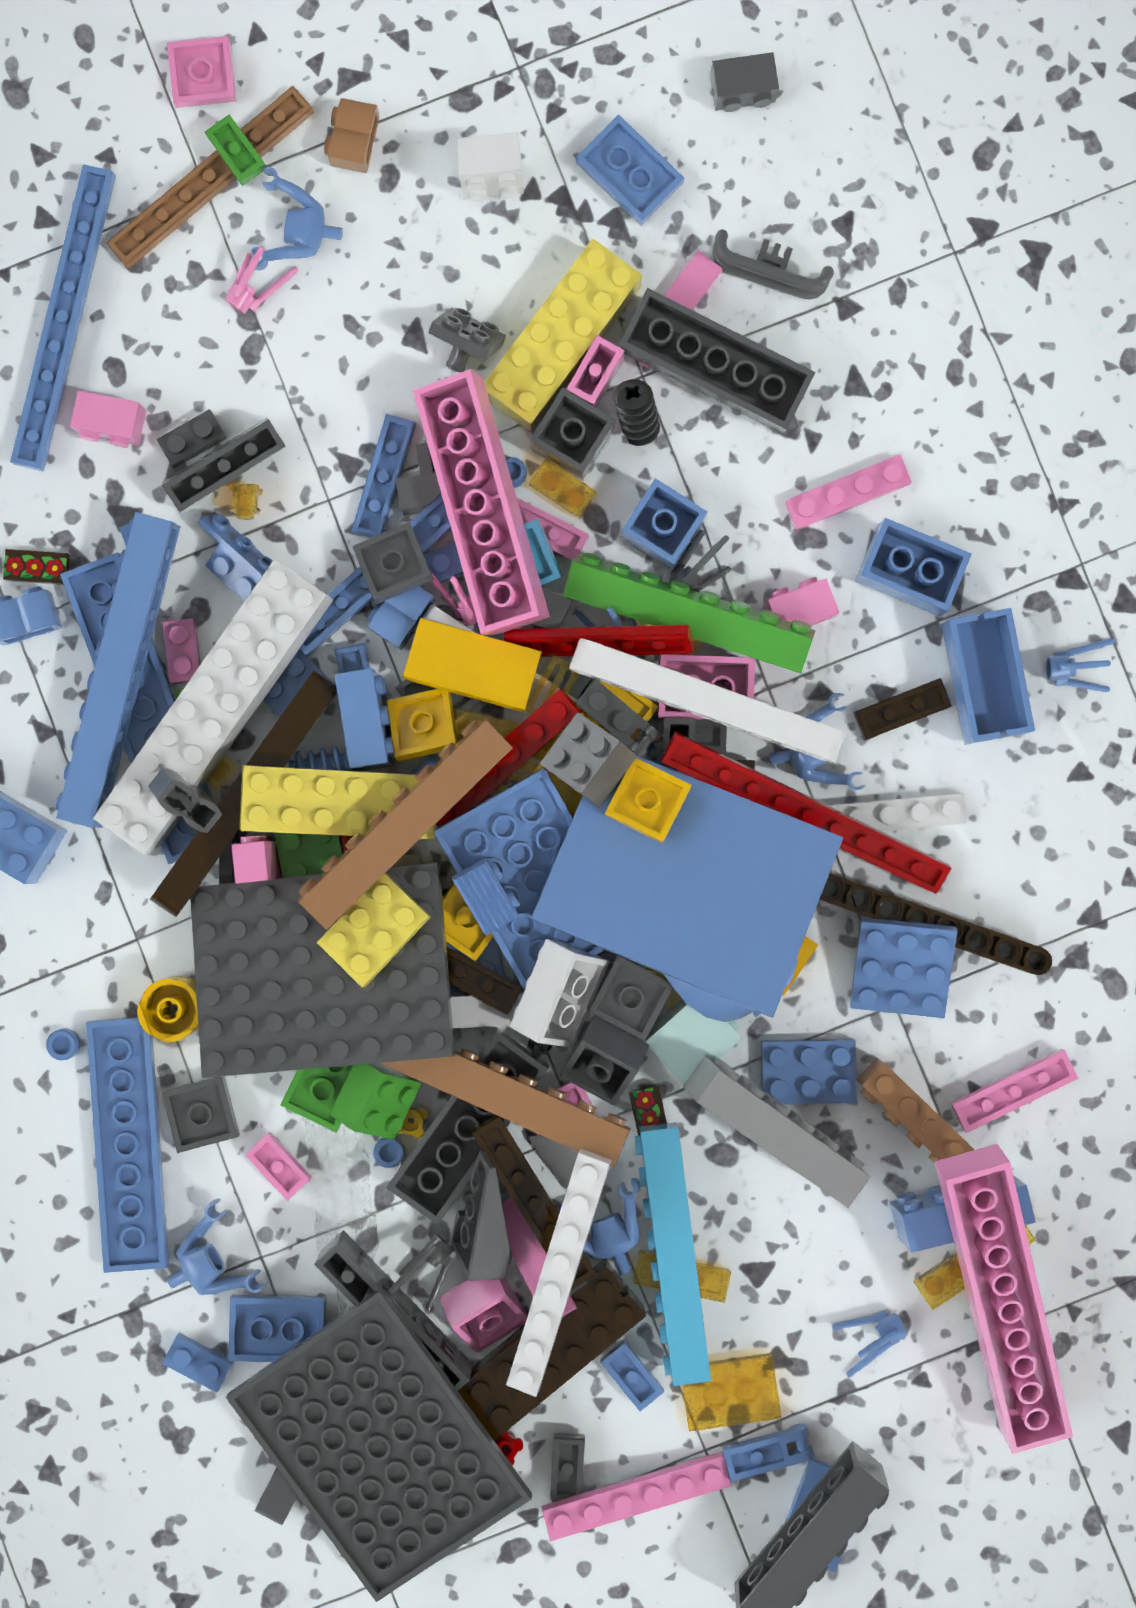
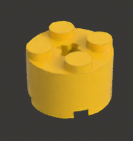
(154, 1009)

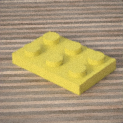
(374, 930)

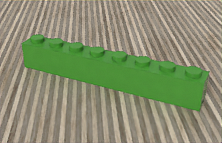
(710, 619)

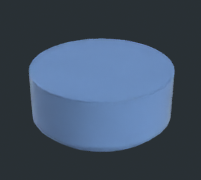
(63, 1044)
(389, 1152)

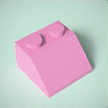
(483, 1311)

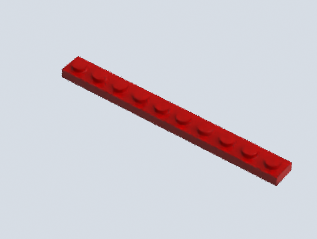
(858, 838)

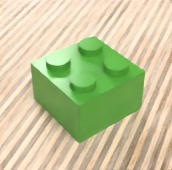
(375, 1100)

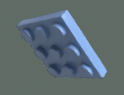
(903, 967)

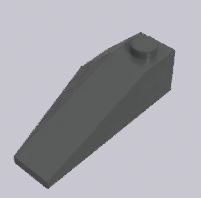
(480, 1228)

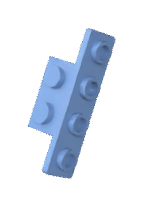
(235, 558)

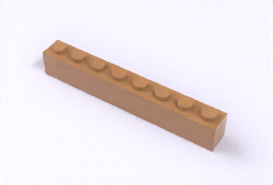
(404, 823)
(521, 1102)

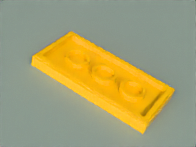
(472, 665)

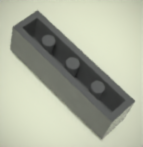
(223, 464)

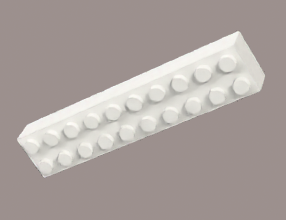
(216, 703)

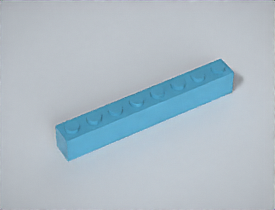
(675, 1254)

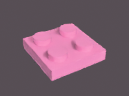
(201, 72)

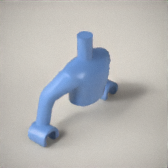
(302, 228)
(806, 765)
(613, 1235)
(203, 1263)

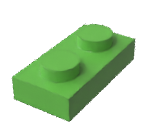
(235, 150)

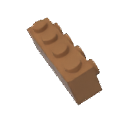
(910, 1110)

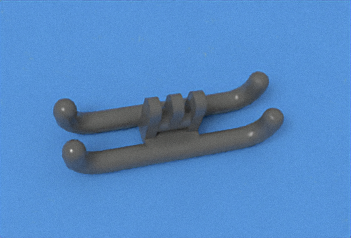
(769, 269)

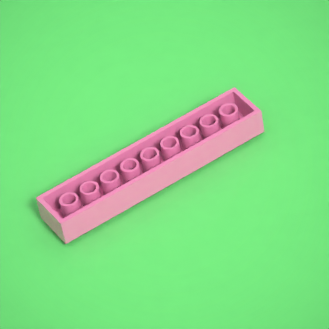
(1004, 1297)

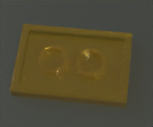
(739, 1393)

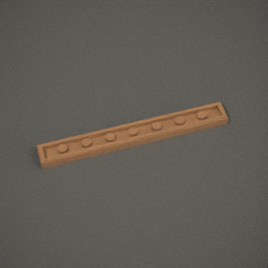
(206, 181)

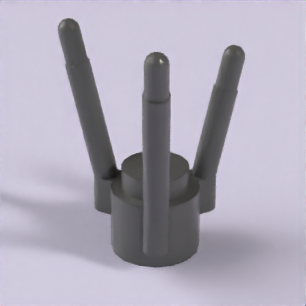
(689, 575)
(434, 1252)

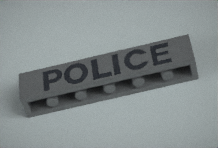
(359, 1276)

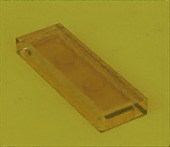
(712, 1279)

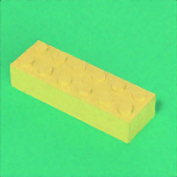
(561, 334)
(316, 799)

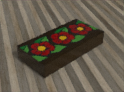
(35, 566)
(647, 1106)

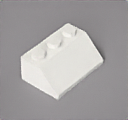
(559, 994)

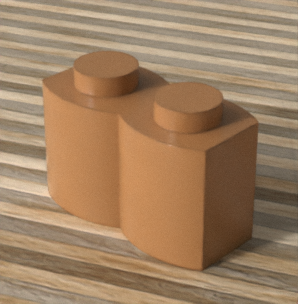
(352, 135)

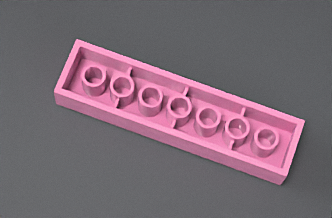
(481, 503)

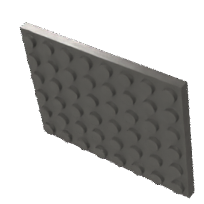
(286, 1005)
(379, 1445)

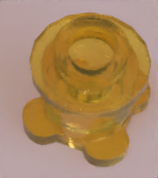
(245, 500)

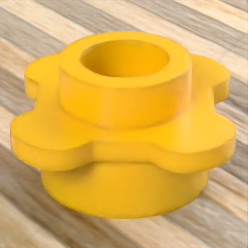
(415, 1128)

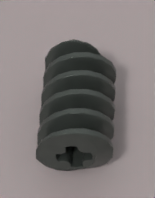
(636, 412)

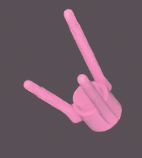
(241, 294)
(464, 608)

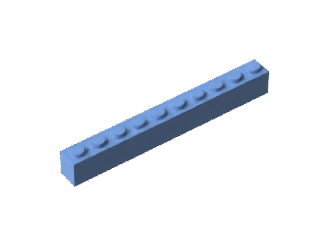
(118, 668)

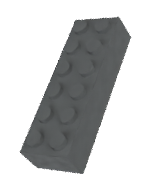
(716, 360)
(447, 1149)
(814, 1533)

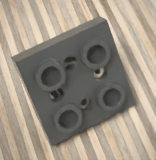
(466, 336)

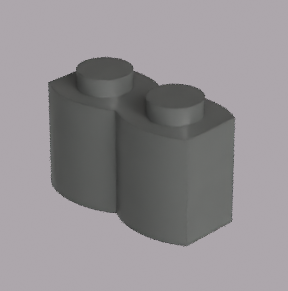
(184, 800)

